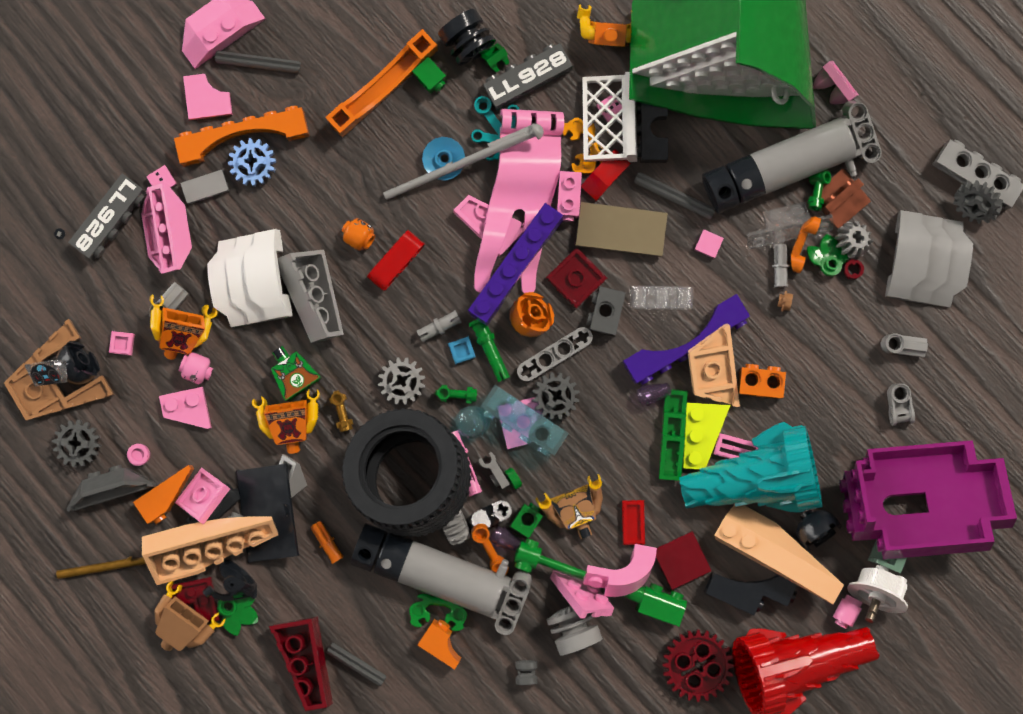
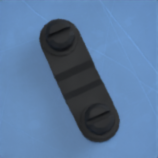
(228, 501)

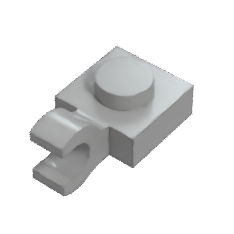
(497, 477)

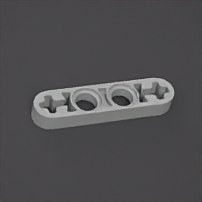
(556, 357)

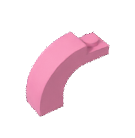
(624, 580)

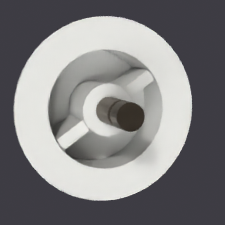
(880, 591)

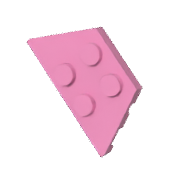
(582, 597)

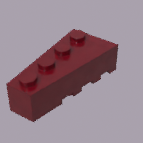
(305, 660)

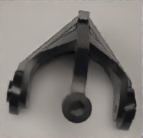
(236, 582)

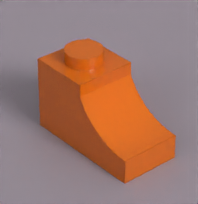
(438, 643)

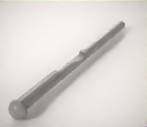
(496, 146)

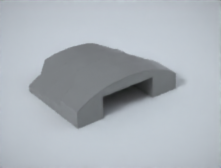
(929, 259)

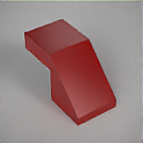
(604, 176)

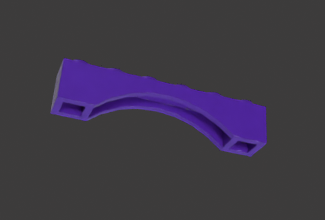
(515, 263)
(647, 362)

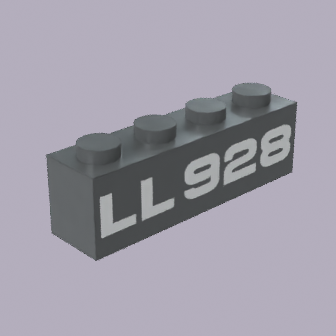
(528, 76)
(108, 217)

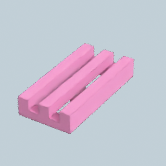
(719, 444)

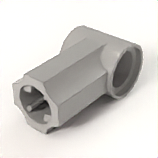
(172, 297)
(905, 345)

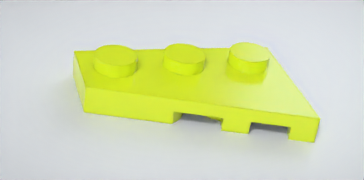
(701, 432)

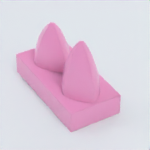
(832, 75)

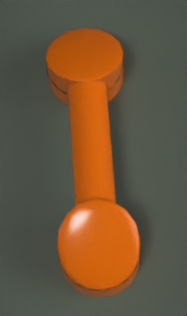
(810, 226)
(481, 535)

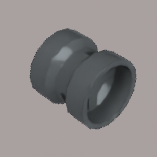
(526, 678)

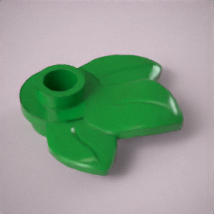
(827, 253)
(239, 614)

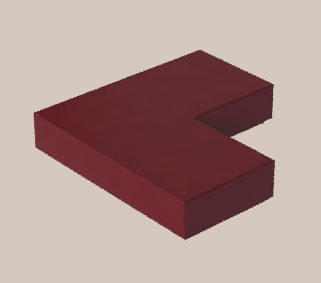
(192, 593)

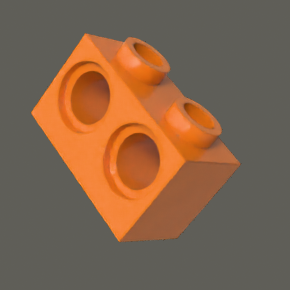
(761, 387)

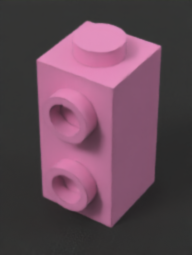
(569, 195)

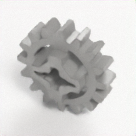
(396, 373)

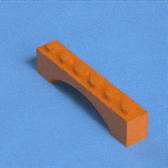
(359, 105)
(194, 147)

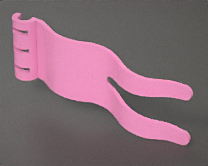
(523, 181)

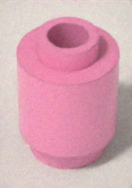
(847, 612)

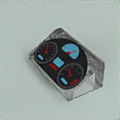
(47, 372)

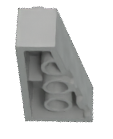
(312, 293)

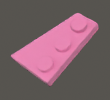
(474, 213)

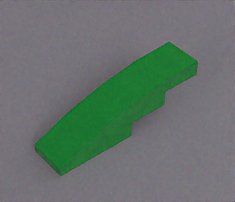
(673, 435)

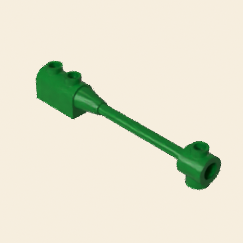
(649, 600)

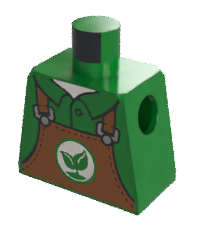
(293, 373)

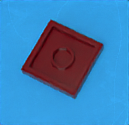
(576, 278)
(682, 560)

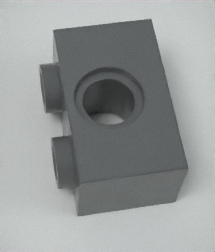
(614, 300)

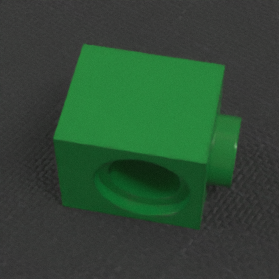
(430, 76)
(524, 529)

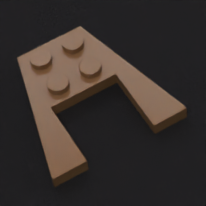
(48, 399)

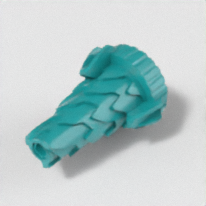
(775, 475)

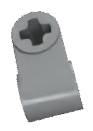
(900, 406)

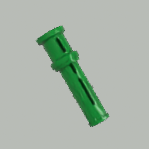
(485, 338)

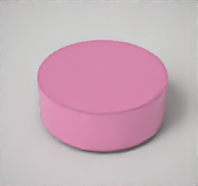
(138, 454)

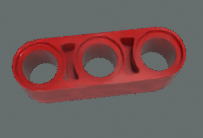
(395, 260)

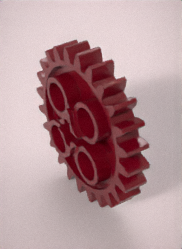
(707, 682)

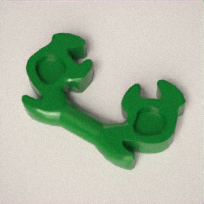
(418, 611)

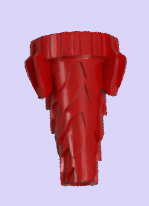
(779, 668)

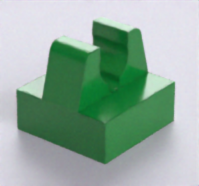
(494, 55)

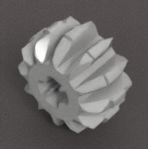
(853, 239)
(457, 529)

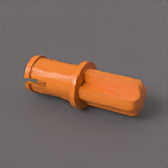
(326, 542)

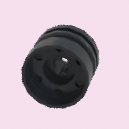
(468, 40)

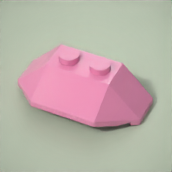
(217, 27)
(165, 228)

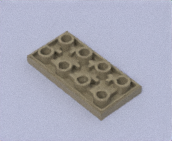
(621, 229)

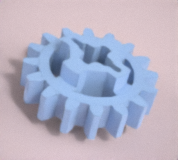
(250, 149)

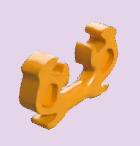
(575, 127)

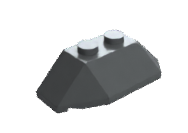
(108, 486)

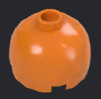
(531, 315)

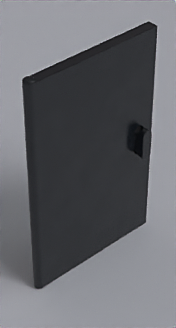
(264, 494)

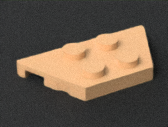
(714, 367)

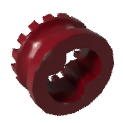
(852, 262)

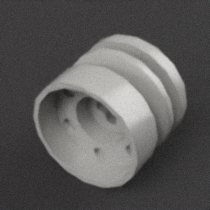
(574, 631)

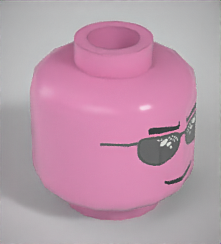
(195, 368)

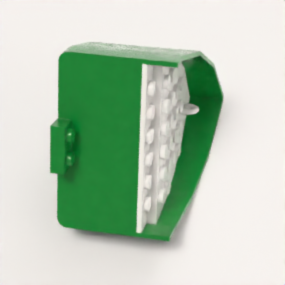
(724, 60)

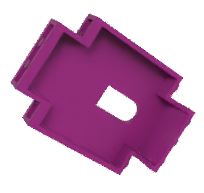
(961, 496)

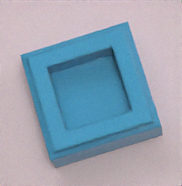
(462, 350)

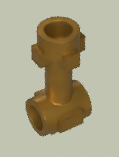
(338, 400)

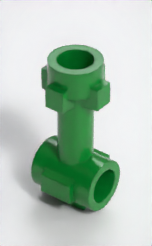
(817, 180)
(445, 393)

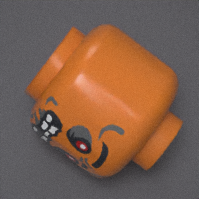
(358, 234)

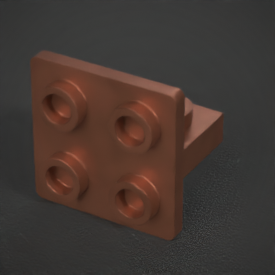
(843, 198)

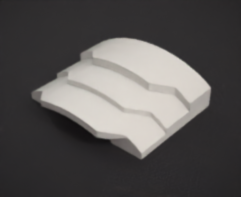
(247, 279)

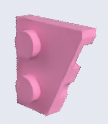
(187, 407)

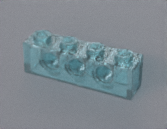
(555, 434)

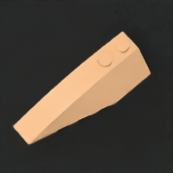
(195, 546)
(777, 551)

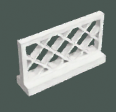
(628, 119)

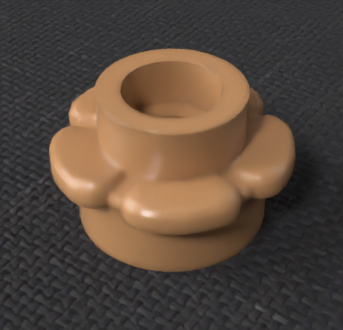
(785, 301)

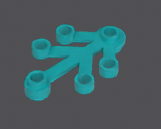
(492, 119)

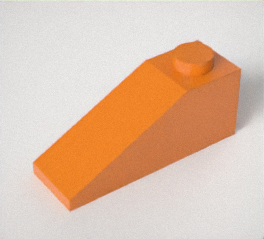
(162, 498)

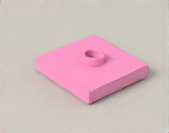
(202, 495)

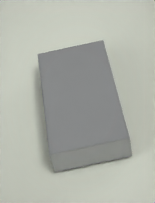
(204, 187)

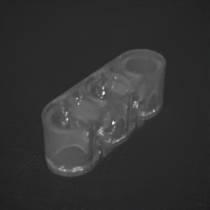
(661, 297)

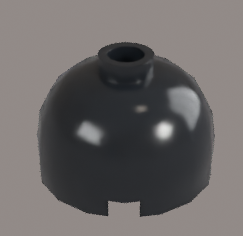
(79, 365)
(816, 528)

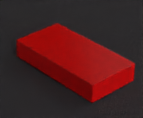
(633, 522)

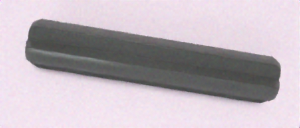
(356, 664)

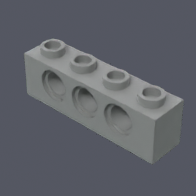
(947, 163)

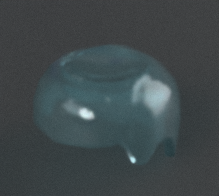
(471, 422)

